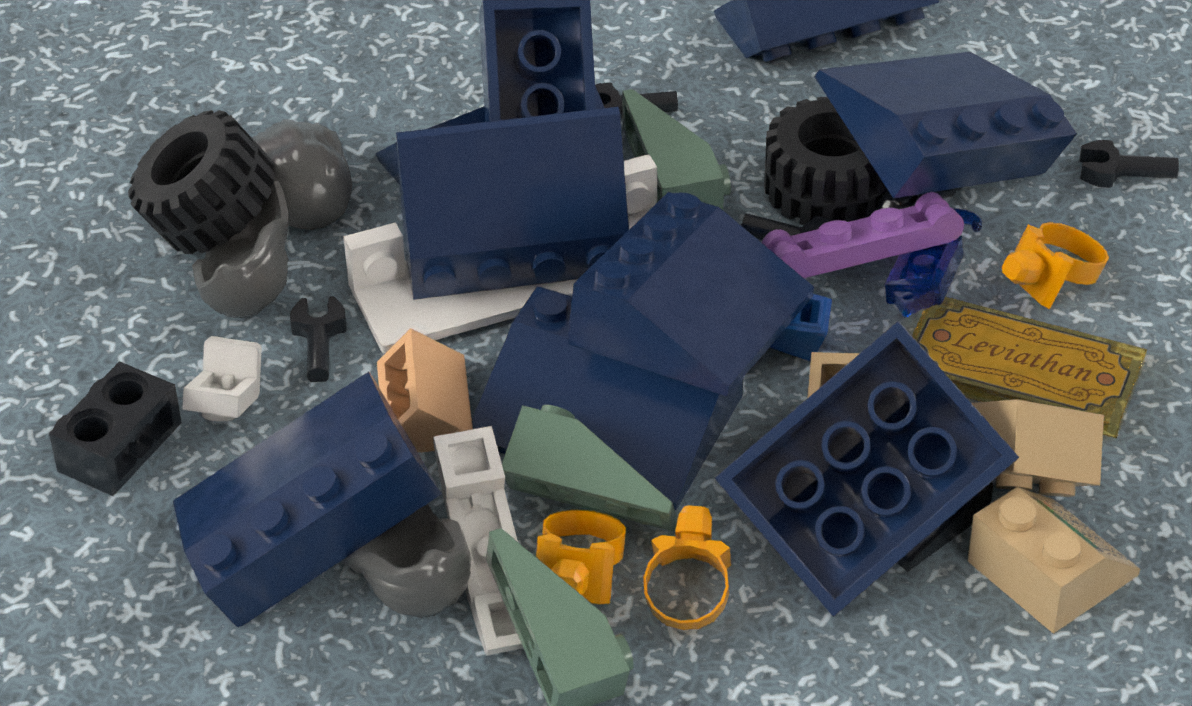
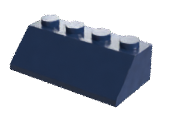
(775, 25)
(536, 58)

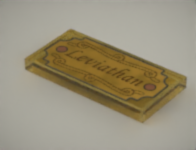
(1024, 359)

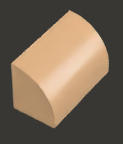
(425, 388)

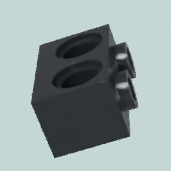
(115, 428)

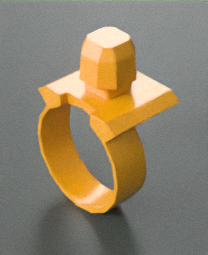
(1043, 271)
(691, 541)
(583, 568)

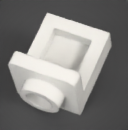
(227, 381)

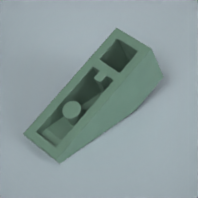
(681, 157)
(568, 463)
(560, 630)

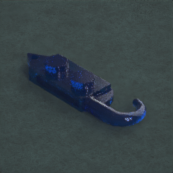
(925, 275)

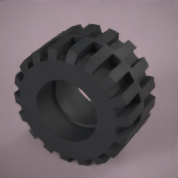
(818, 166)
(202, 182)

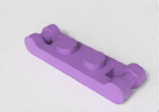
(868, 239)

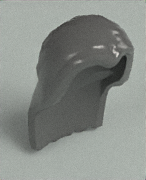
(310, 171)
(251, 266)
(416, 564)

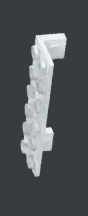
(383, 286)

